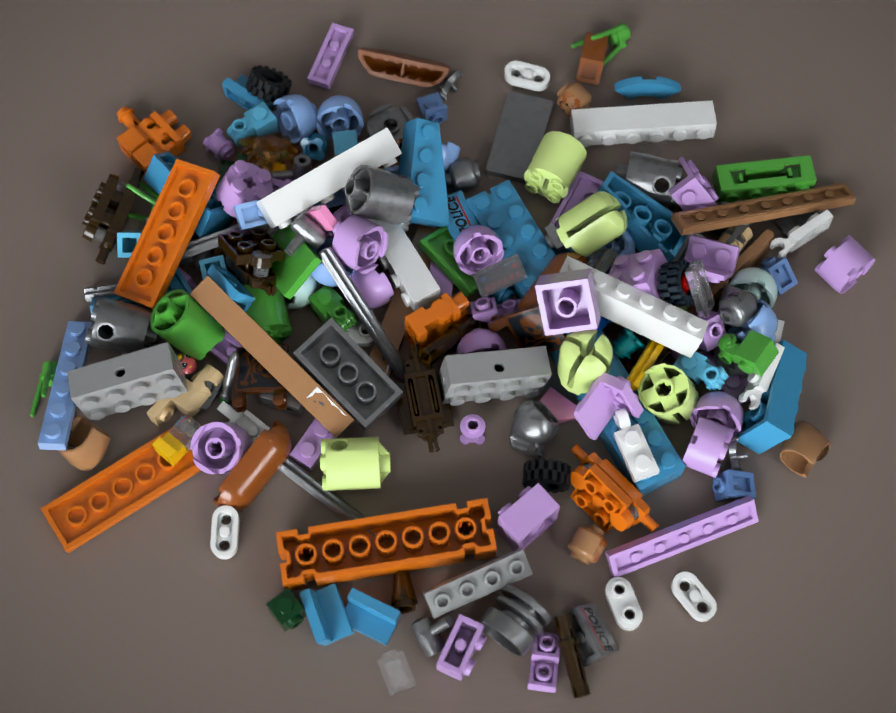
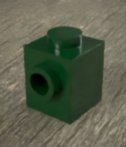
(287, 610)

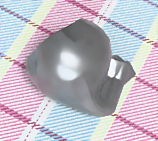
(531, 428)

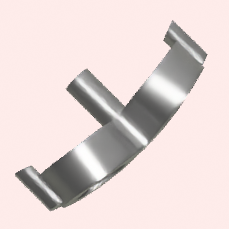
(448, 83)
(734, 457)

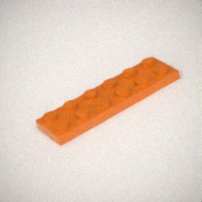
(166, 233)
(115, 494)

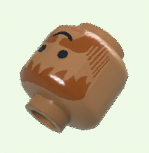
(573, 97)
(587, 544)

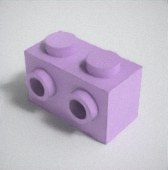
(460, 648)

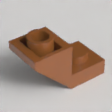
(592, 59)

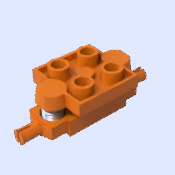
(607, 494)

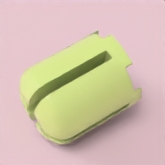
(592, 223)
(591, 356)
(659, 401)

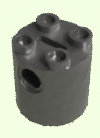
(646, 169)
(380, 195)
(120, 326)

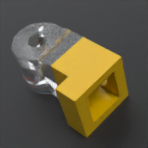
(177, 440)

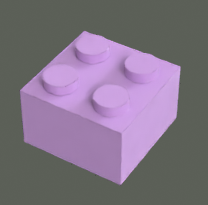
(568, 301)
(527, 517)

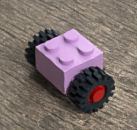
(655, 276)

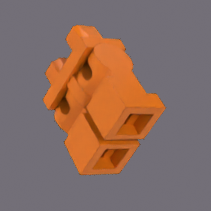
(154, 137)
(426, 325)

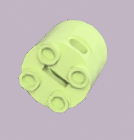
(554, 166)
(353, 463)

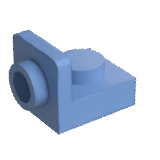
(432, 108)
(781, 272)
(733, 485)

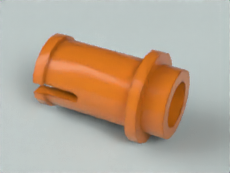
(127, 116)

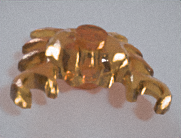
(268, 150)

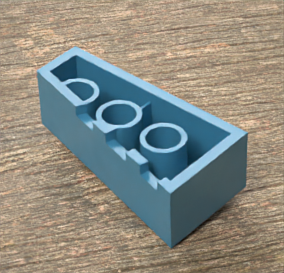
(424, 164)
(213, 217)
(646, 219)
(779, 404)

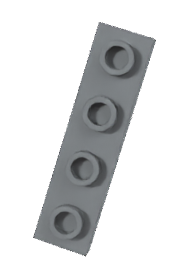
(477, 582)

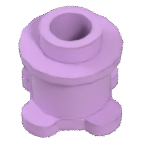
(219, 145)
(472, 435)

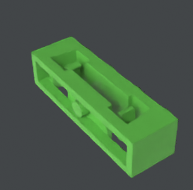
(763, 178)

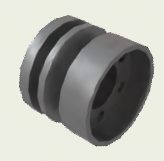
(518, 615)

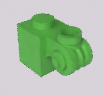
(329, 304)
(752, 355)

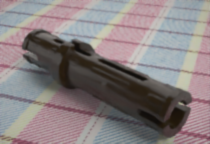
(448, 339)
(570, 650)

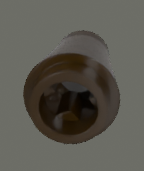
(403, 593)

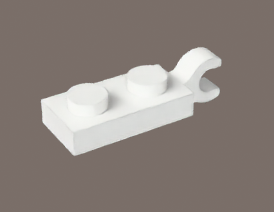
(801, 235)
(758, 384)
(246, 420)
(634, 448)

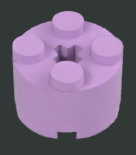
(243, 184)
(359, 243)
(845, 264)
(707, 446)
(207, 449)

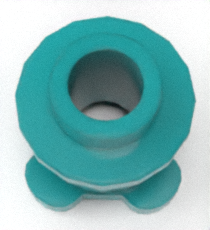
(627, 344)

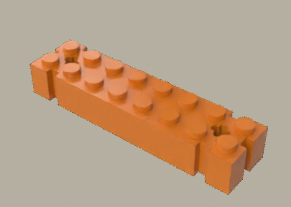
(413, 540)

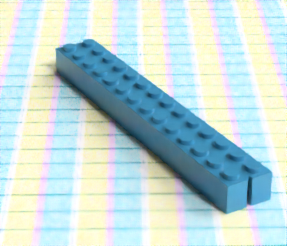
(518, 232)

